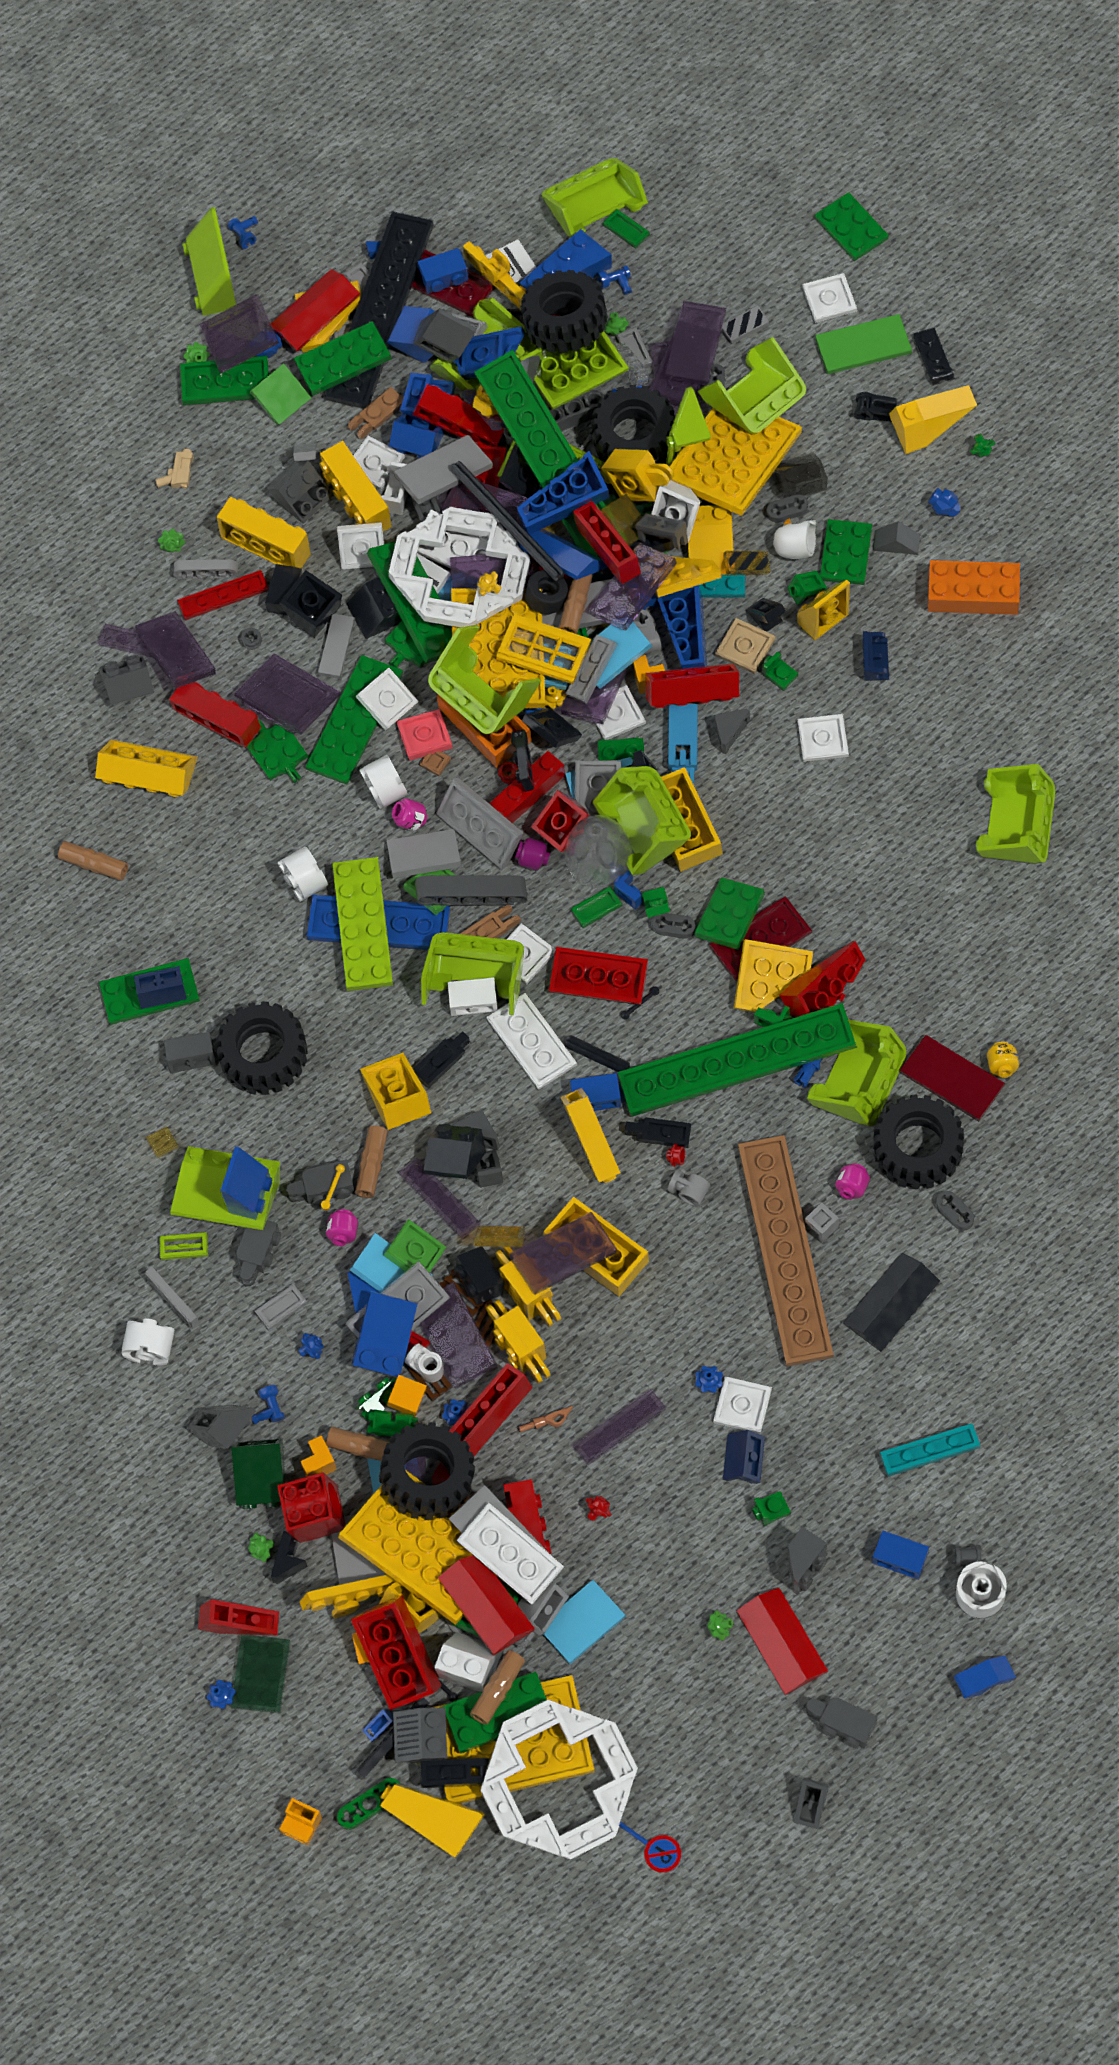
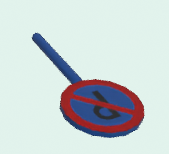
(661, 1852)

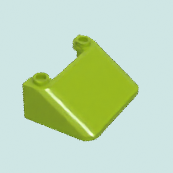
(594, 194)
(209, 266)
(497, 319)
(762, 392)
(687, 427)

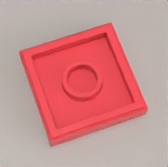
(424, 734)

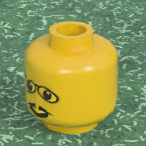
(1002, 1059)

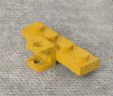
(495, 271)
(346, 1596)

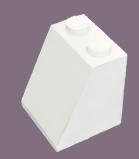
(466, 1662)

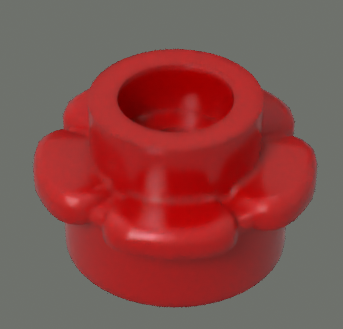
(504, 769)
(676, 1155)

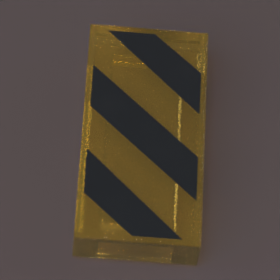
(746, 562)

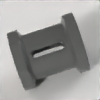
(967, 1555)

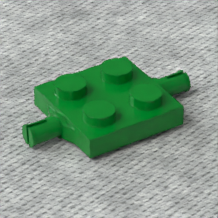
(404, 647)
(277, 752)

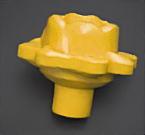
(488, 583)
(554, 697)

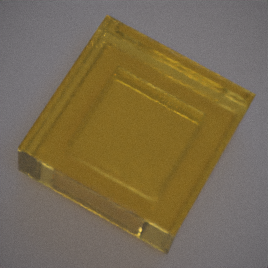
(162, 1142)

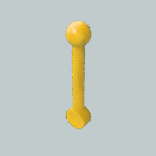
(325, 1205)

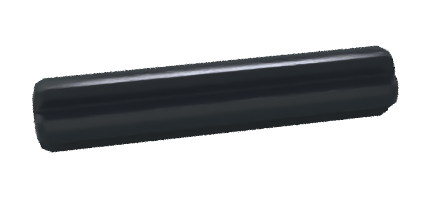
(596, 1054)

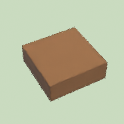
(435, 762)

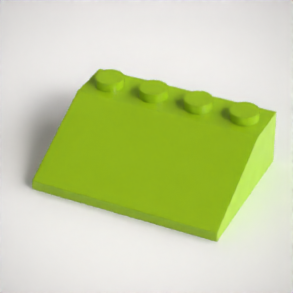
(574, 373)
(200, 1186)

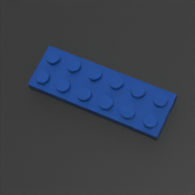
(406, 923)

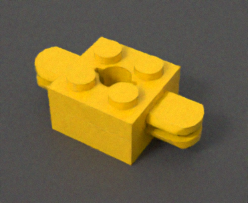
(635, 474)
(521, 1293)
(519, 1340)

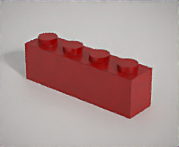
(454, 416)
(607, 542)
(692, 685)
(216, 713)
(516, 801)
(492, 1407)

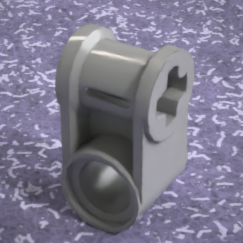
(648, 629)

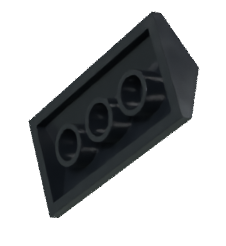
(892, 1301)

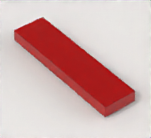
(223, 595)

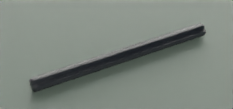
(508, 521)

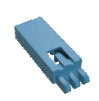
(682, 732)

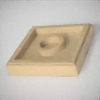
(745, 645)

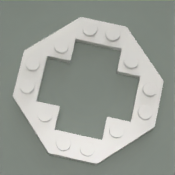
(432, 533)
(610, 1797)

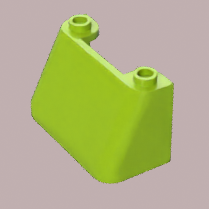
(646, 813)
(1019, 814)
(862, 1075)

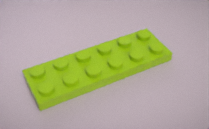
(362, 924)

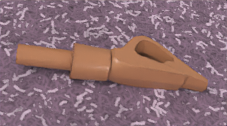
(548, 1419)

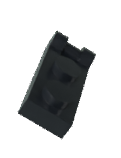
(933, 356)
(453, 1772)

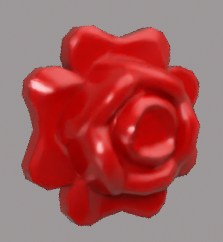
(598, 1507)

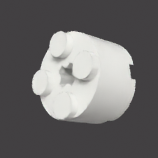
(383, 781)
(302, 873)
(147, 1342)
(986, 1577)

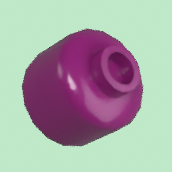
(532, 854)

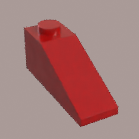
(237, 1619)

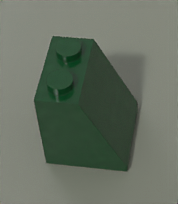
(257, 1472)

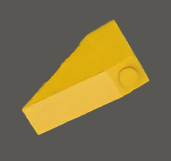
(927, 418)

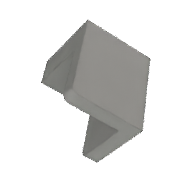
(822, 1221)

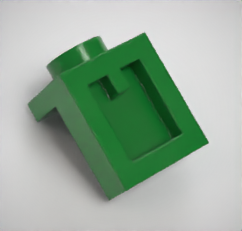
(806, 585)
(778, 671)
(656, 902)
(769, 1017)
(770, 1508)

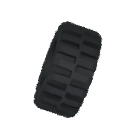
(566, 331)
(629, 404)
(269, 1074)
(911, 1169)
(433, 1443)

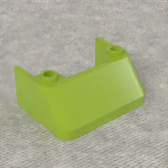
(468, 693)
(472, 958)

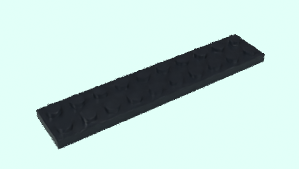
(385, 296)

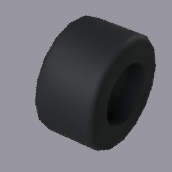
(541, 602)

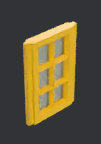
(543, 649)

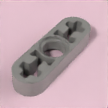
(197, 568)

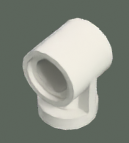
(420, 1357)

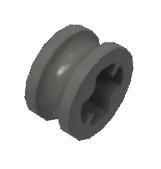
(251, 645)

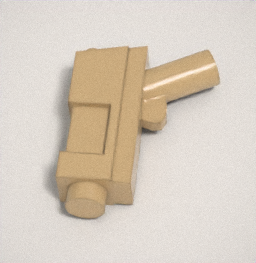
(180, 474)

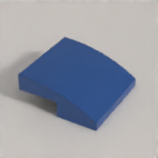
(415, 387)

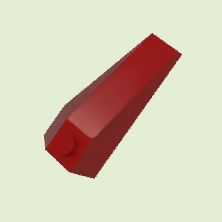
(824, 983)

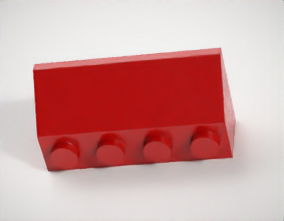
(396, 1653)

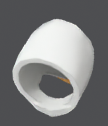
(795, 540)

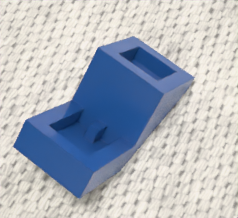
(984, 1676)

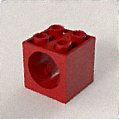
(311, 1507)

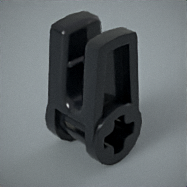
(876, 407)

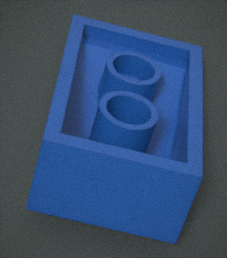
(245, 1185)
(384, 1334)

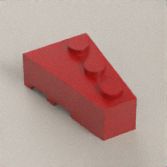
(524, 1506)

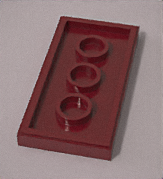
(462, 296)
(775, 925)
(952, 1078)

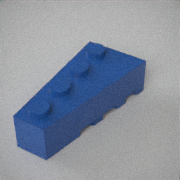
(576, 254)
(564, 495)
(686, 626)

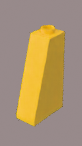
(590, 1135)
(434, 1817)

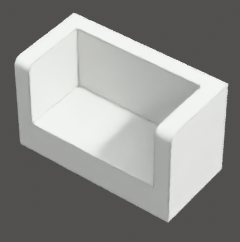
(395, 493)
(472, 996)

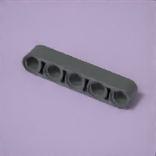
(564, 413)
(470, 889)

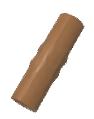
(575, 604)
(92, 860)
(371, 1161)
(356, 1443)
(497, 1687)

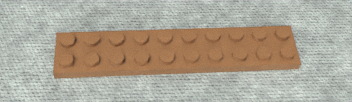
(785, 1251)

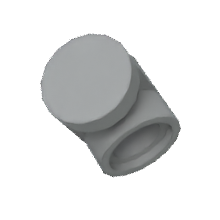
(691, 1189)

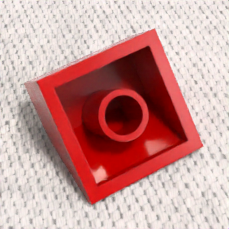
(558, 819)

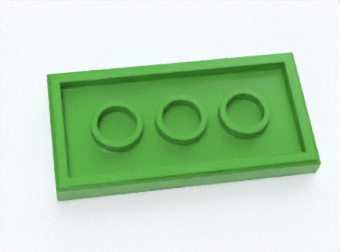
(863, 344)

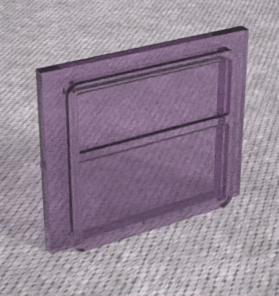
(239, 333)
(286, 694)

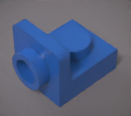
(627, 893)

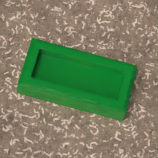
(626, 228)
(596, 907)

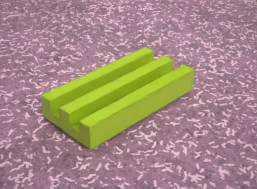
(184, 1254)

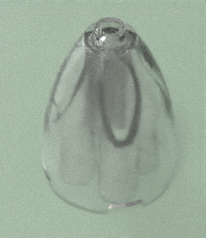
(597, 851)

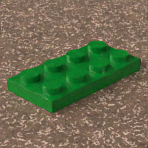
(342, 358)
(205, 384)
(122, 998)
(471, 1734)

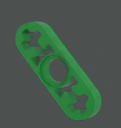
(359, 1800)

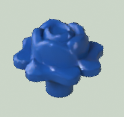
(311, 1345)
(709, 1379)
(454, 1411)
(221, 1694)

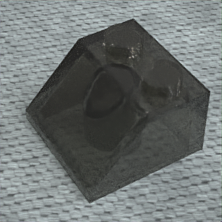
(801, 476)

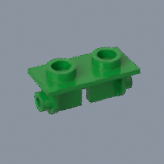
(619, 748)
(372, 1402)
(382, 1422)

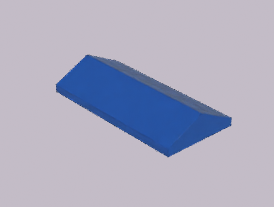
(572, 559)

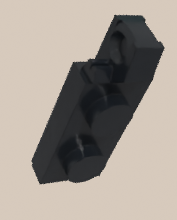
(522, 759)
(441, 1059)
(660, 1131)

